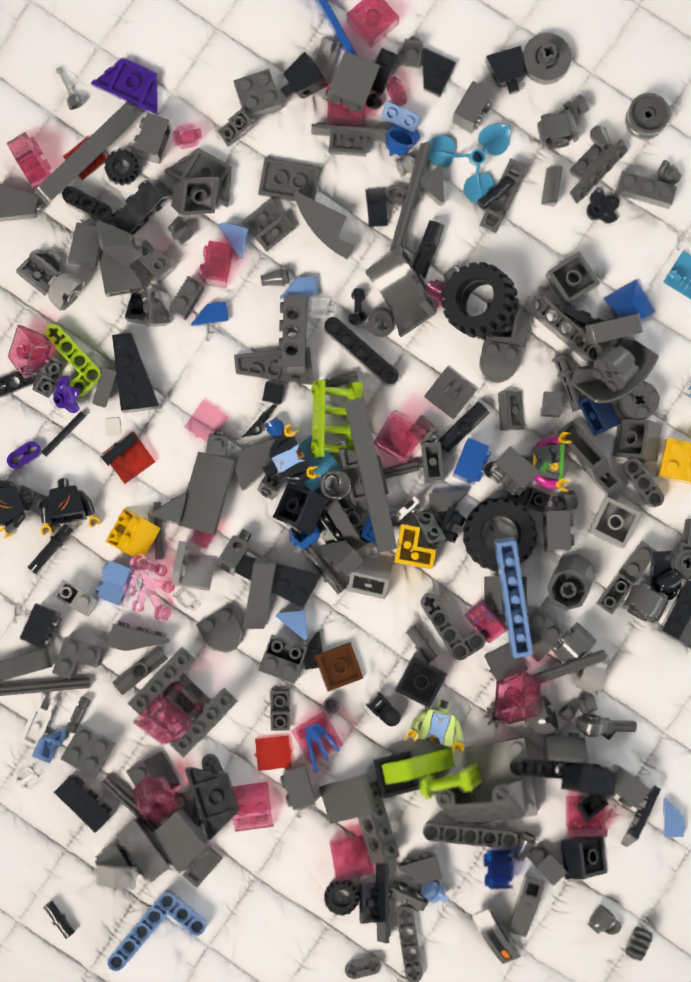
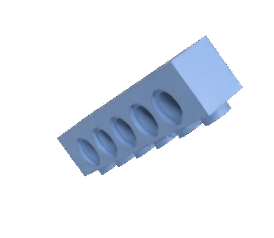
(513, 597)

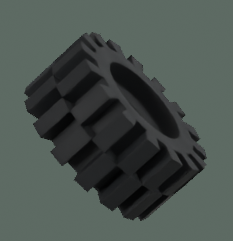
(129, 175)
(341, 909)

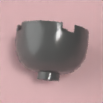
(546, 722)

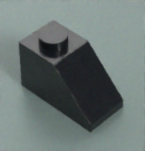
(387, 62)

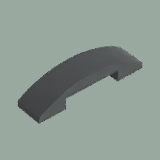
(496, 211)

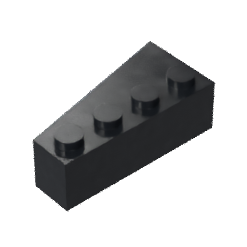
(133, 380)
(288, 582)

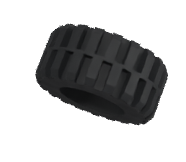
(464, 284)
(492, 508)

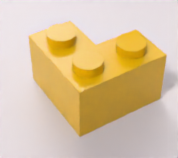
(409, 553)

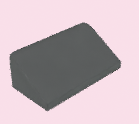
(551, 186)
(104, 387)
(510, 411)

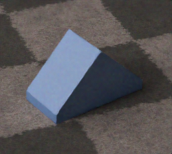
(236, 236)
(295, 621)

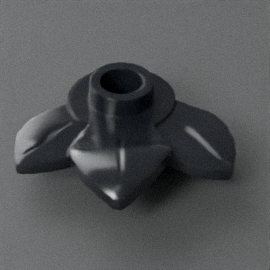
(604, 204)

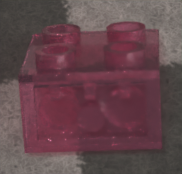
(254, 807)
(578, 827)

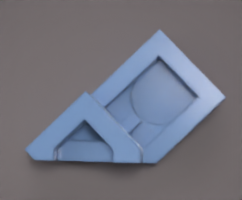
(301, 286)
(46, 745)
(672, 820)

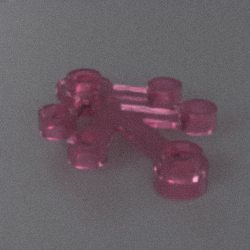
(148, 586)

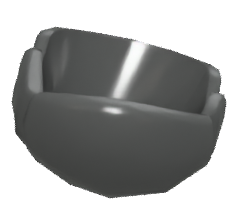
(335, 484)

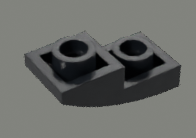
(532, 498)

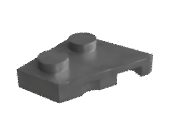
(154, 306)

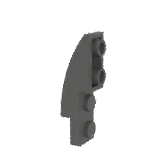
(626, 577)

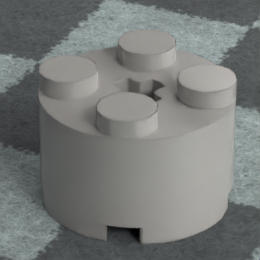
(593, 677)

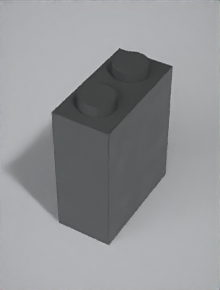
(353, 82)
(181, 841)

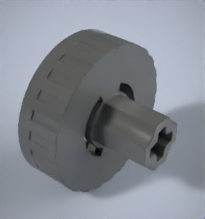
(558, 51)

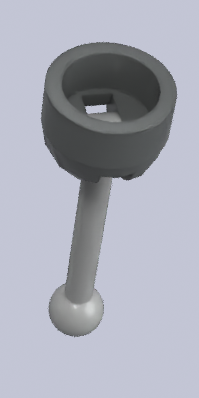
(73, 100)

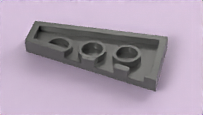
(266, 366)

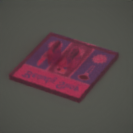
(485, 622)

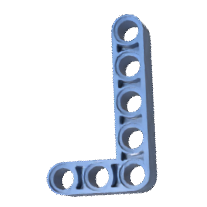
(151, 925)

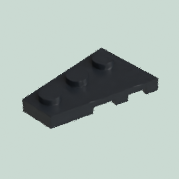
(574, 315)
(641, 815)

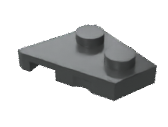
(411, 507)

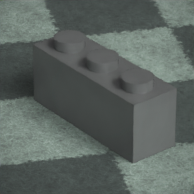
(645, 190)

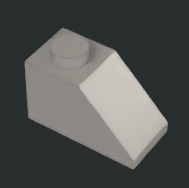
(116, 877)

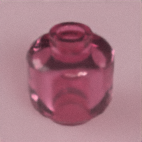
(187, 136)

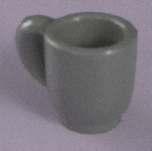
(602, 919)

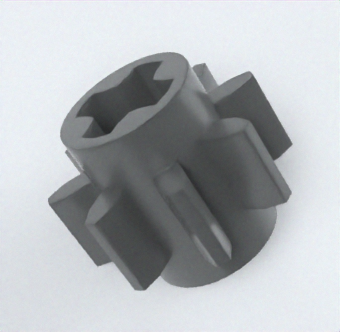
(490, 716)

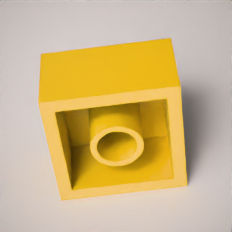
(675, 461)

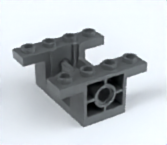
(172, 685)

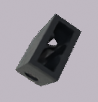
(507, 68)
(303, 78)

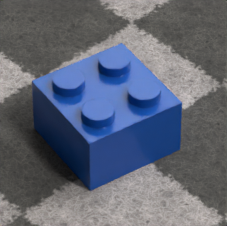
(471, 461)

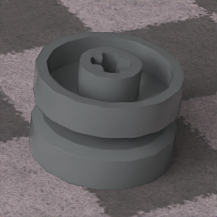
(652, 106)

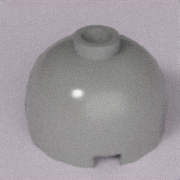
(64, 290)

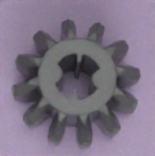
(638, 943)

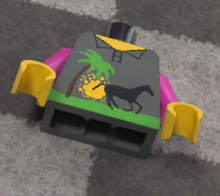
(549, 460)

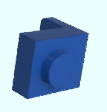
(303, 539)

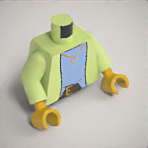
(438, 727)

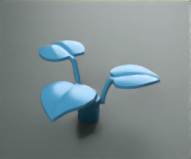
(494, 139)

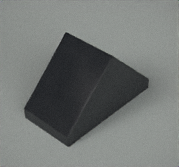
(376, 207)
(135, 311)
(590, 805)

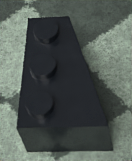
(141, 206)

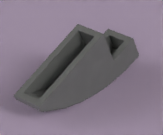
(324, 223)
(592, 460)

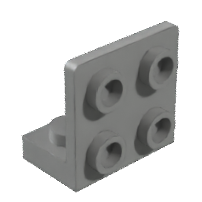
(192, 570)

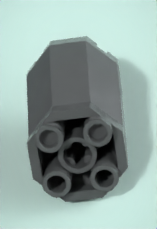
(570, 582)

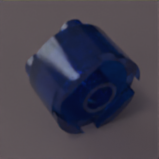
(499, 869)

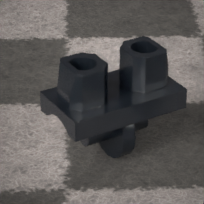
(446, 522)

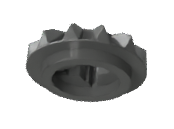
(387, 324)

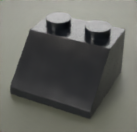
(583, 857)

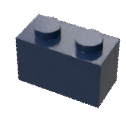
(599, 416)

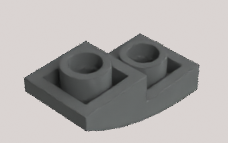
(236, 127)
(46, 377)
(280, 709)

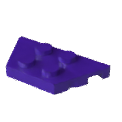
(131, 84)

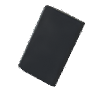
(659, 564)

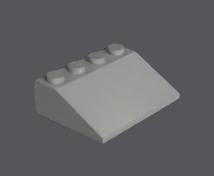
(495, 770)

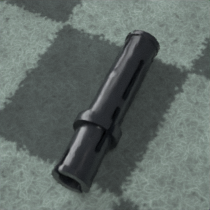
(50, 548)

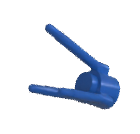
(315, 733)

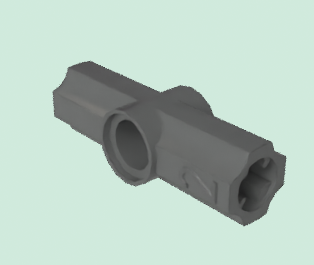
(130, 678)

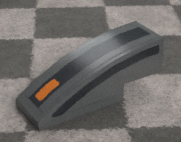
(496, 934)

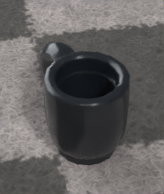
(668, 583)

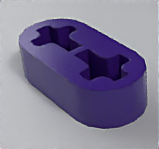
(26, 458)

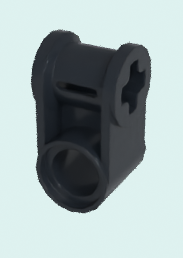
(383, 709)

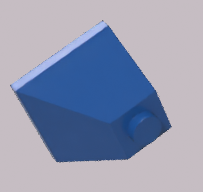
(629, 301)

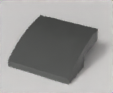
(268, 224)

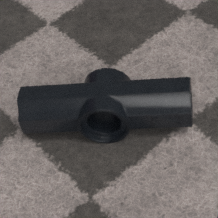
(431, 238)
(471, 418)

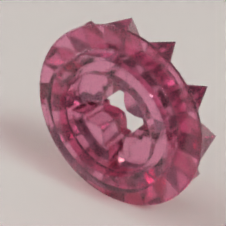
(396, 91)

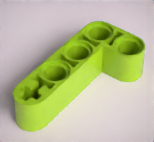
(71, 357)
(418, 766)

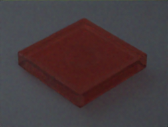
(133, 462)

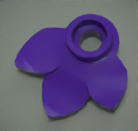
(66, 395)

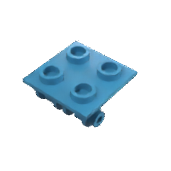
(680, 275)

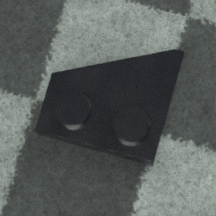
(436, 71)

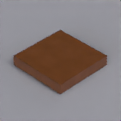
(338, 667)

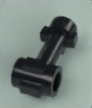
(359, 315)

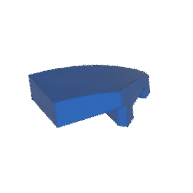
(211, 314)

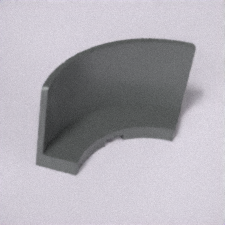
(402, 290)
(598, 391)

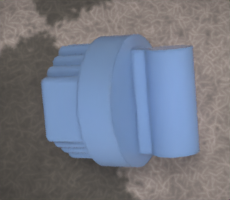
(434, 892)

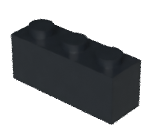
(84, 802)

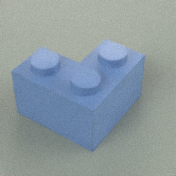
(115, 579)

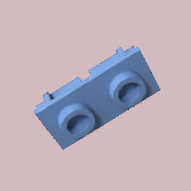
(400, 116)

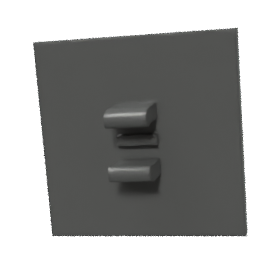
(450, 393)

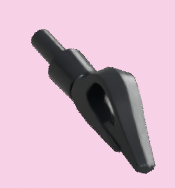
(262, 419)

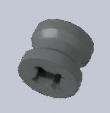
(586, 703)

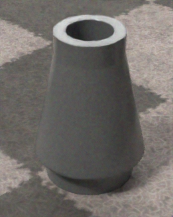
(601, 138)
(276, 278)
(525, 843)

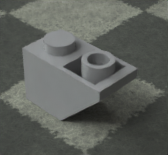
(75, 598)

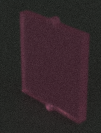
(205, 421)

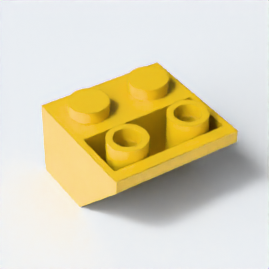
(132, 534)

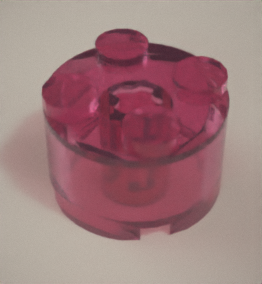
(155, 798)

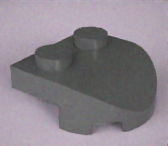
(40, 268)
(498, 361)
(221, 630)

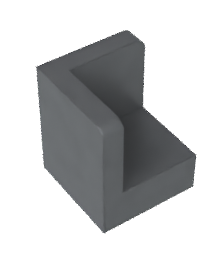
(551, 404)

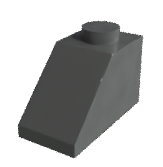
(432, 462)

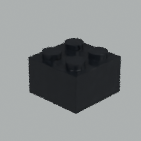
(300, 508)
(40, 626)
(420, 682)
(589, 779)
(398, 788)

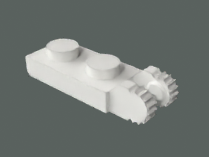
(38, 721)

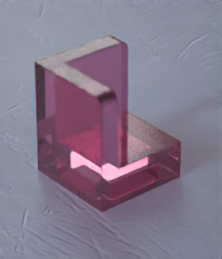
(201, 538)

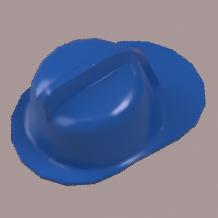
(400, 140)

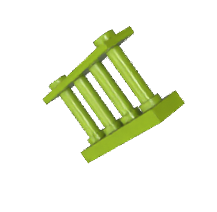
(318, 390)
(467, 778)

